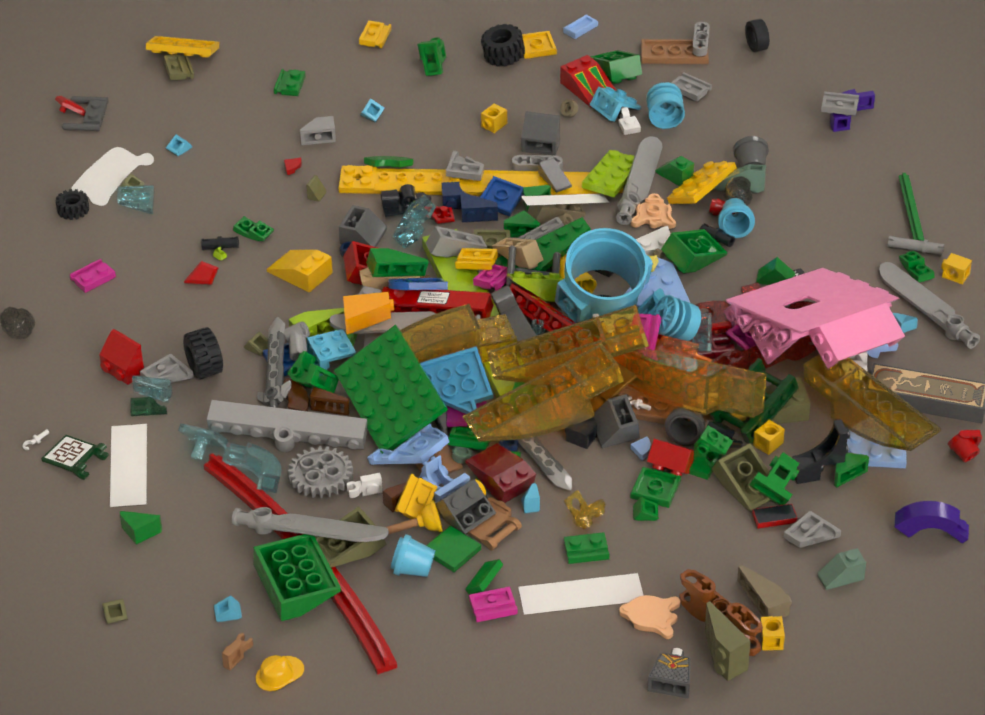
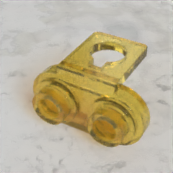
(584, 517)

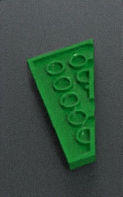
(555, 241)

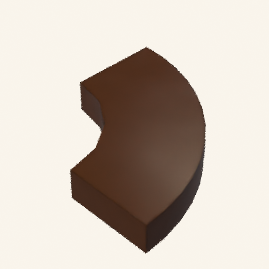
(297, 396)

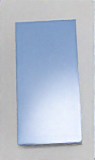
(580, 26)

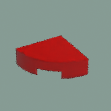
(292, 165)

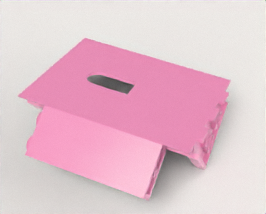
(842, 323)

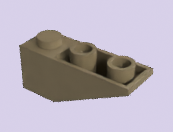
(545, 213)

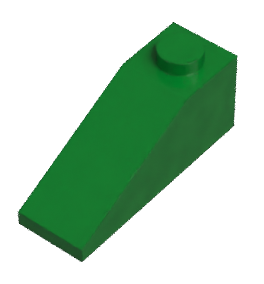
(393, 263)

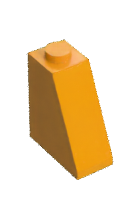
(366, 310)

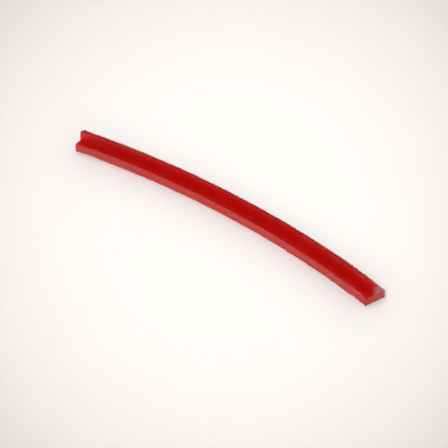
(346, 600)

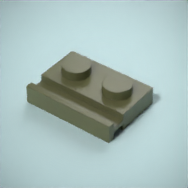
(178, 67)

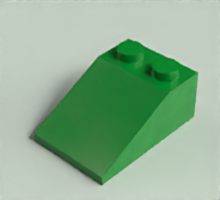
(619, 65)
(692, 250)

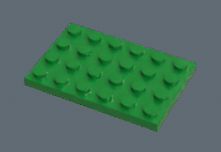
(390, 389)

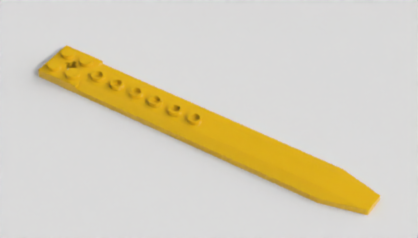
(374, 180)

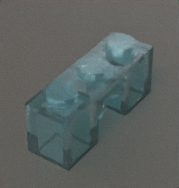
(411, 226)

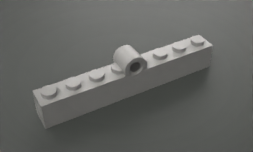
(287, 425)

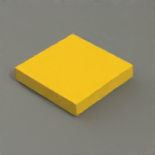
(538, 44)

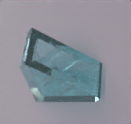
(704, 333)

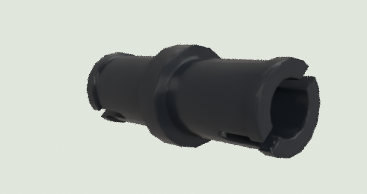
(719, 235)
(214, 243)

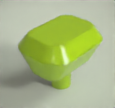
(219, 254)

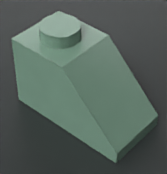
(843, 569)

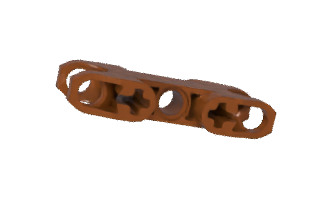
(704, 591)

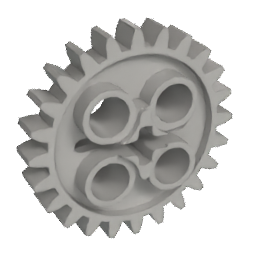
(320, 472)

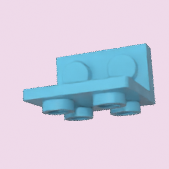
(609, 102)
(329, 347)

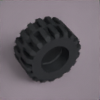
(503, 45)
(203, 353)

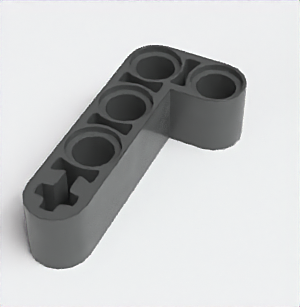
(506, 304)

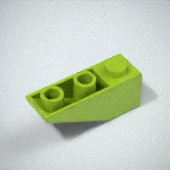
(537, 283)
(317, 321)

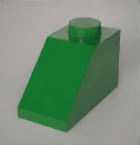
(676, 170)

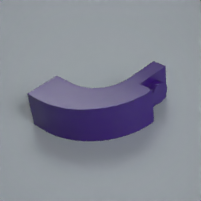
(842, 122)
(931, 515)

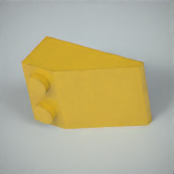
(303, 268)

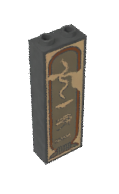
(934, 392)

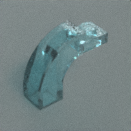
(258, 461)

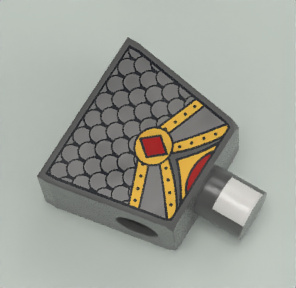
(671, 674)

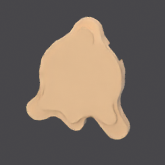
(654, 213)
(652, 614)

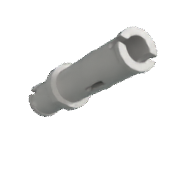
(916, 245)

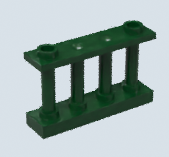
(772, 405)

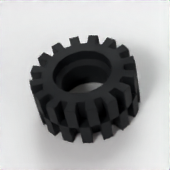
(72, 204)

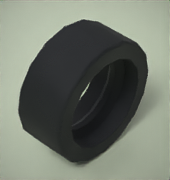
(757, 35)

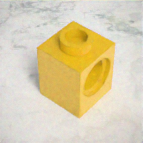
(494, 118)
(956, 268)
(768, 437)
(773, 633)

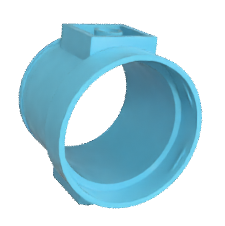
(608, 251)

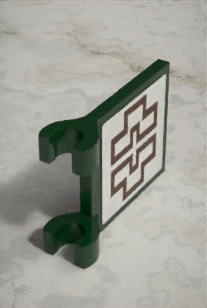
(73, 453)

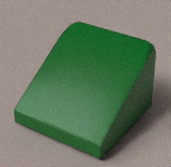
(645, 510)

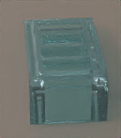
(158, 388)

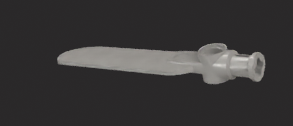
(639, 178)
(928, 304)
(401, 319)
(265, 522)

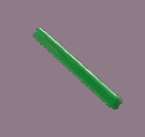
(911, 208)

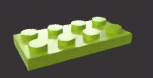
(609, 174)

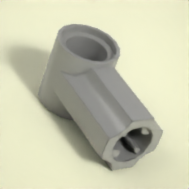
(296, 336)

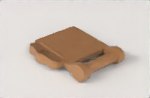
(492, 524)

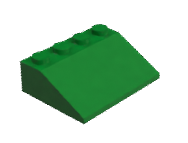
(295, 575)

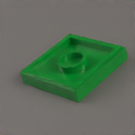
(656, 486)
(453, 548)

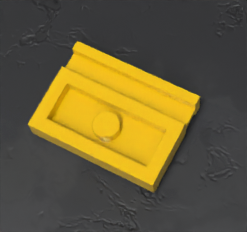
(375, 34)
(476, 258)
(415, 496)

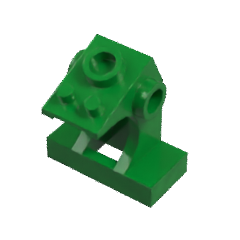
(433, 50)
(307, 374)
(710, 445)
(782, 470)

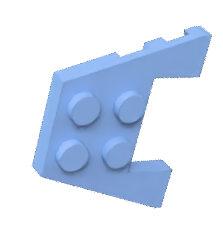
(414, 450)

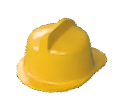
(278, 672)

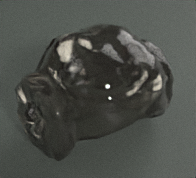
(739, 188)
(17, 322)

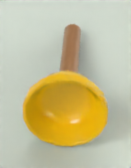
(428, 518)

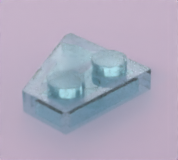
(137, 197)

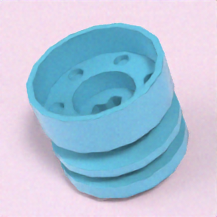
(665, 105)
(678, 319)

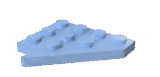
(664, 278)
(878, 455)

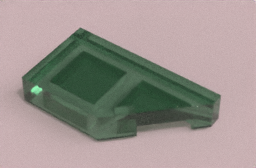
(146, 406)

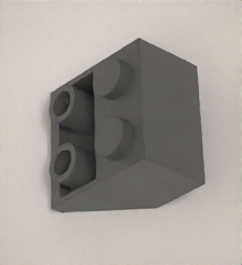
(541, 133)
(361, 226)
(616, 422)
(465, 507)

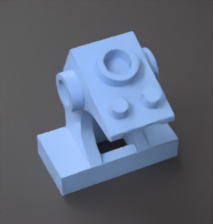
(438, 474)

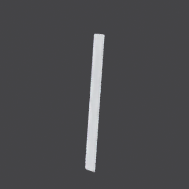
(565, 199)

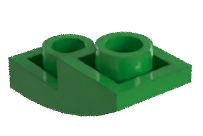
(255, 231)
(916, 267)

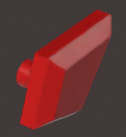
(68, 103)
(443, 215)
(202, 274)

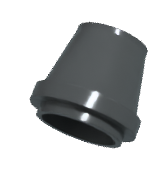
(751, 151)
(684, 426)

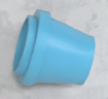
(736, 224)
(412, 557)

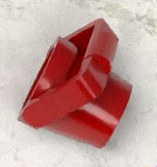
(966, 444)

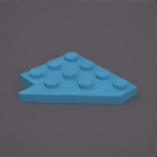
(460, 379)

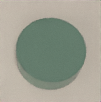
(461, 454)

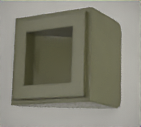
(131, 180)
(315, 189)
(257, 344)
(114, 611)

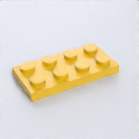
(182, 45)
(701, 182)

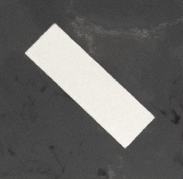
(128, 465)
(580, 593)

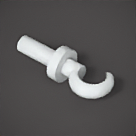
(639, 404)
(36, 439)

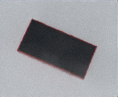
(774, 516)

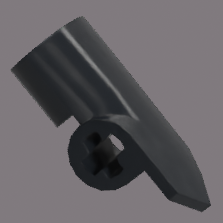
(397, 202)

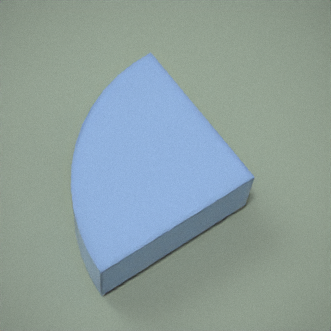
(641, 447)

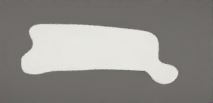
(108, 173)

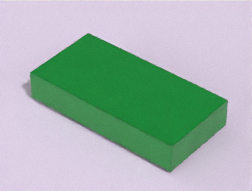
(484, 576)

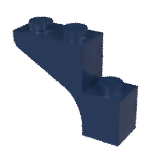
(472, 207)

